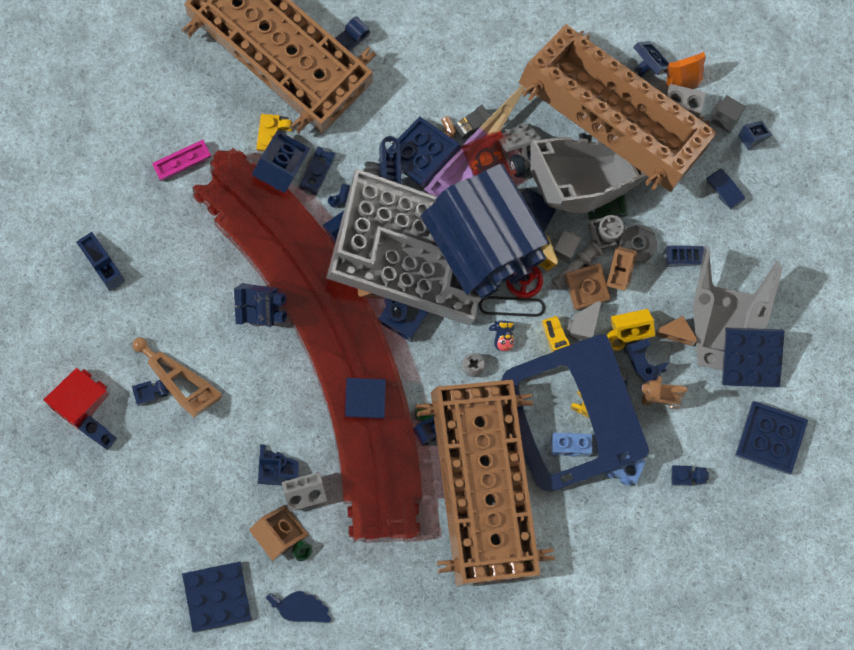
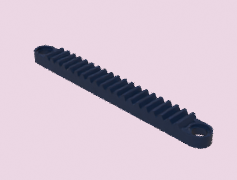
(391, 170)

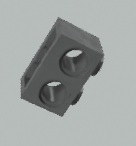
(727, 113)

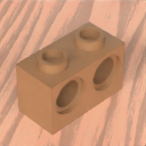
(622, 268)

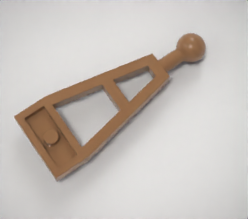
(196, 402)

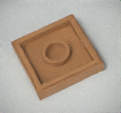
(587, 286)

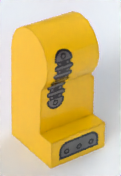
(554, 334)

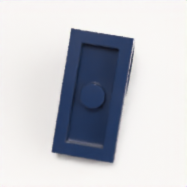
(354, 33)
(425, 431)

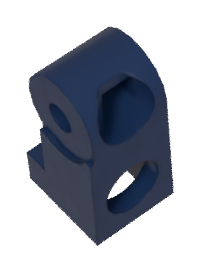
(97, 432)

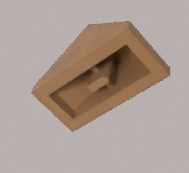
(678, 331)

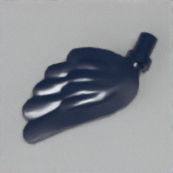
(300, 608)

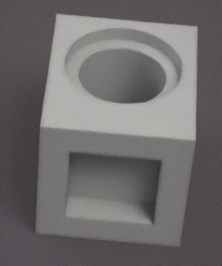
(567, 245)

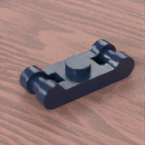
(317, 171)

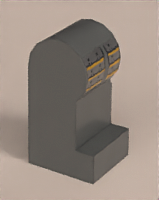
(473, 121)

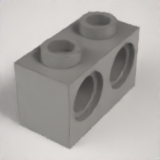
(686, 96)
(304, 491)

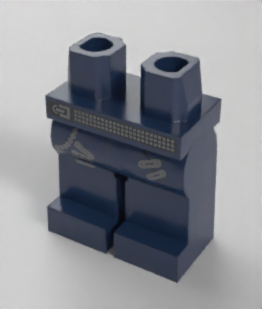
(258, 305)

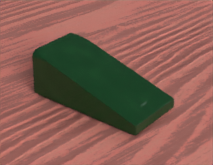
(616, 207)

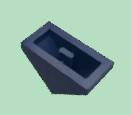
(754, 134)

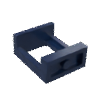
(405, 328)

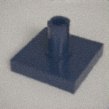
(651, 59)

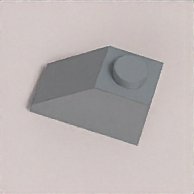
(584, 322)

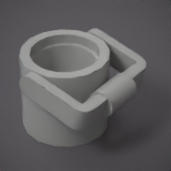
(608, 232)

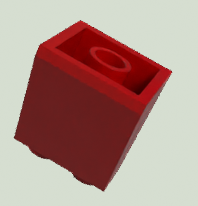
(77, 397)

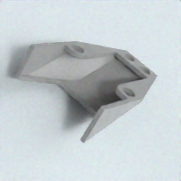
(725, 308)

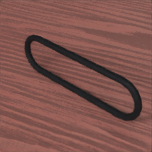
(512, 314)

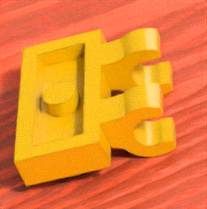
(268, 127)

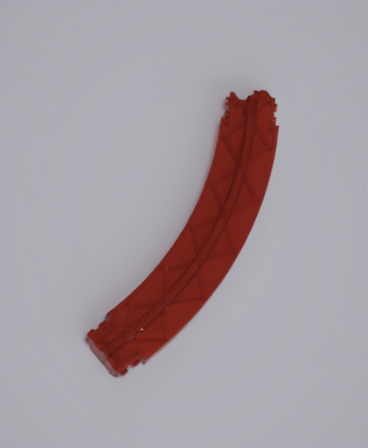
(340, 340)

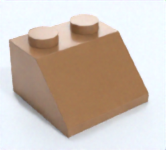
(278, 532)

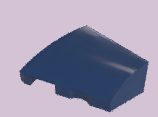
(275, 467)

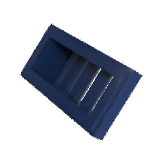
(678, 248)

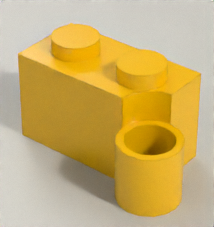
(630, 327)

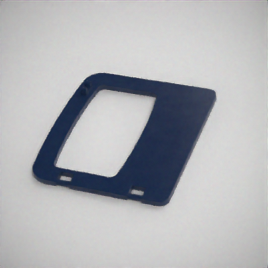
(607, 405)

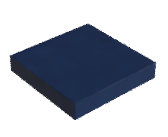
(365, 398)

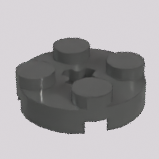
(647, 239)

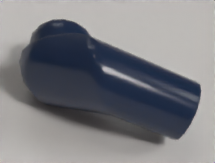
(340, 199)

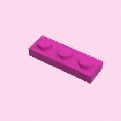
(181, 160)

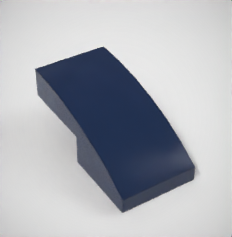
(726, 188)

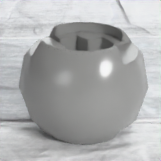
(472, 372)

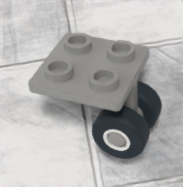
(519, 138)

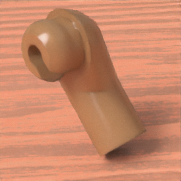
(449, 130)

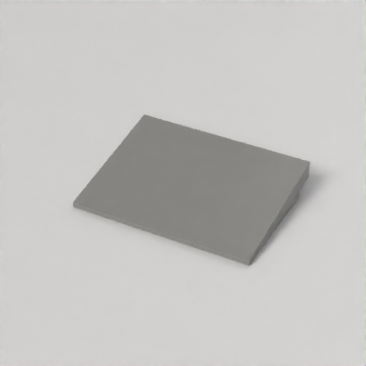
(392, 253)

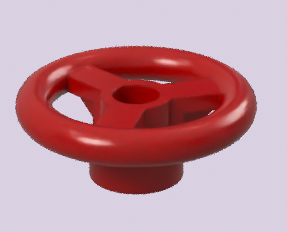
(522, 294)

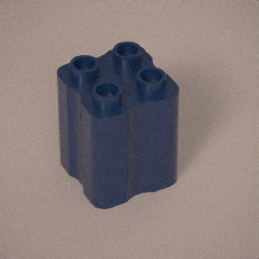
(486, 232)

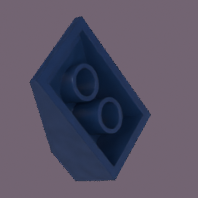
(280, 161)

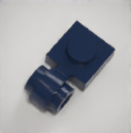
(146, 392)
(683, 475)

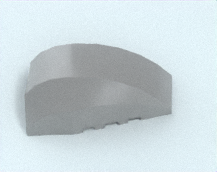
(580, 173)

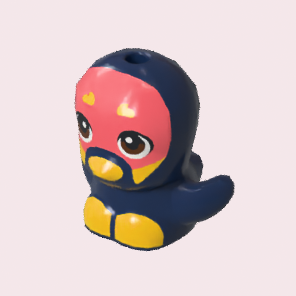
(503, 338)

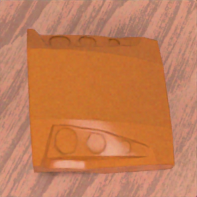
(687, 71)

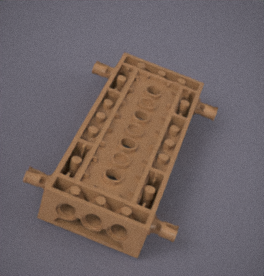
(267, 57)
(617, 107)
(468, 483)

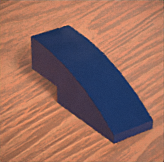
(100, 261)

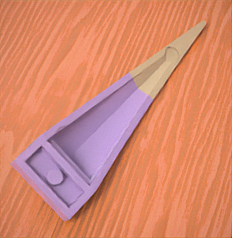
(457, 167)

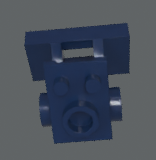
(636, 354)

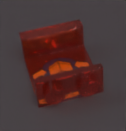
(486, 153)

